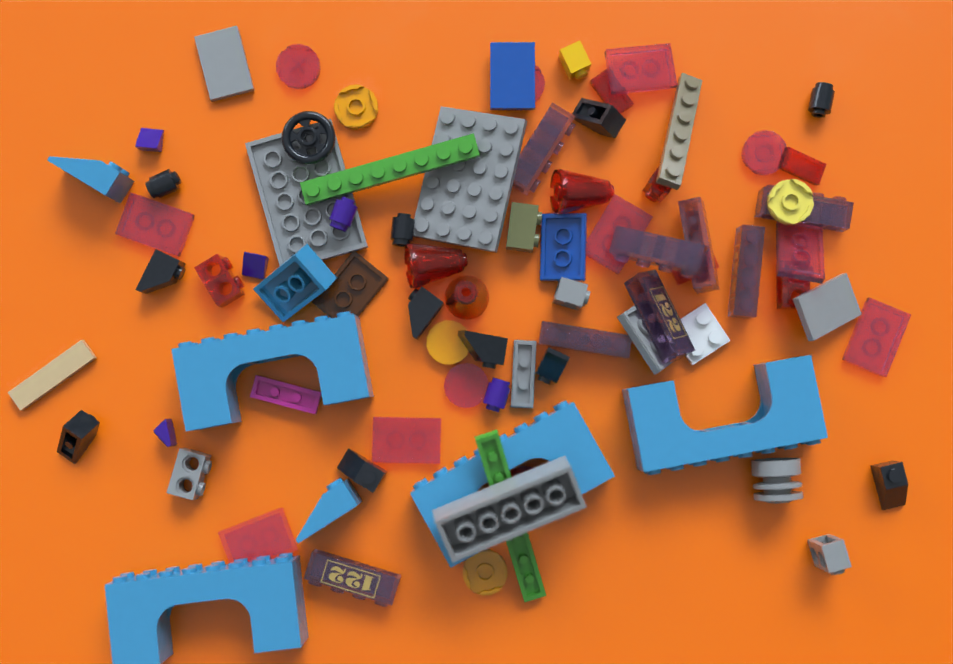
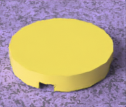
(790, 201)

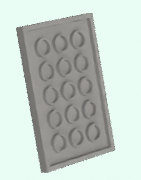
(470, 199)
(287, 215)

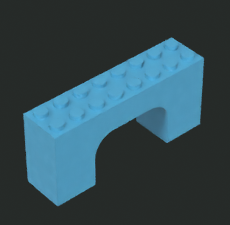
(210, 369)
(786, 416)
(547, 438)
(143, 602)

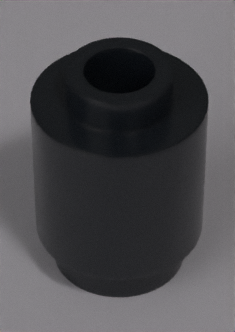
(821, 99)
(163, 183)
(402, 229)

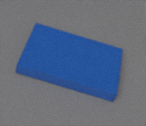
(512, 75)
(563, 246)

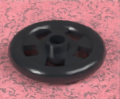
(304, 119)

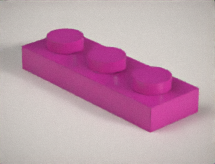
(286, 394)

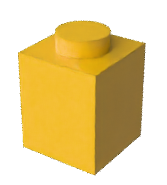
(575, 60)

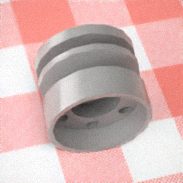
(777, 479)

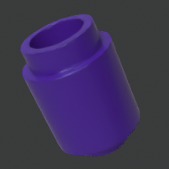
(343, 214)
(496, 394)

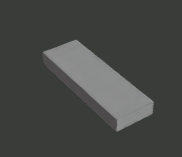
(523, 374)

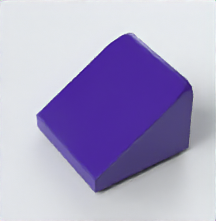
(150, 140)
(254, 265)
(166, 433)

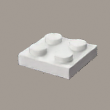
(703, 332)

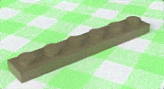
(679, 131)

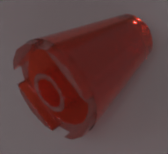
(578, 191)
(432, 263)
(466, 307)

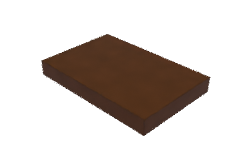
(353, 289)

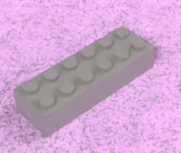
(508, 509)

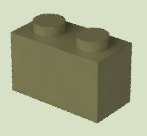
(523, 227)

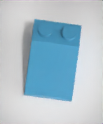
(103, 177)
(295, 283)
(334, 503)

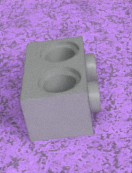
(571, 294)
(183, 470)
(829, 554)

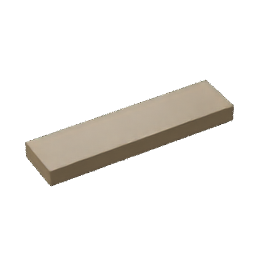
(52, 375)

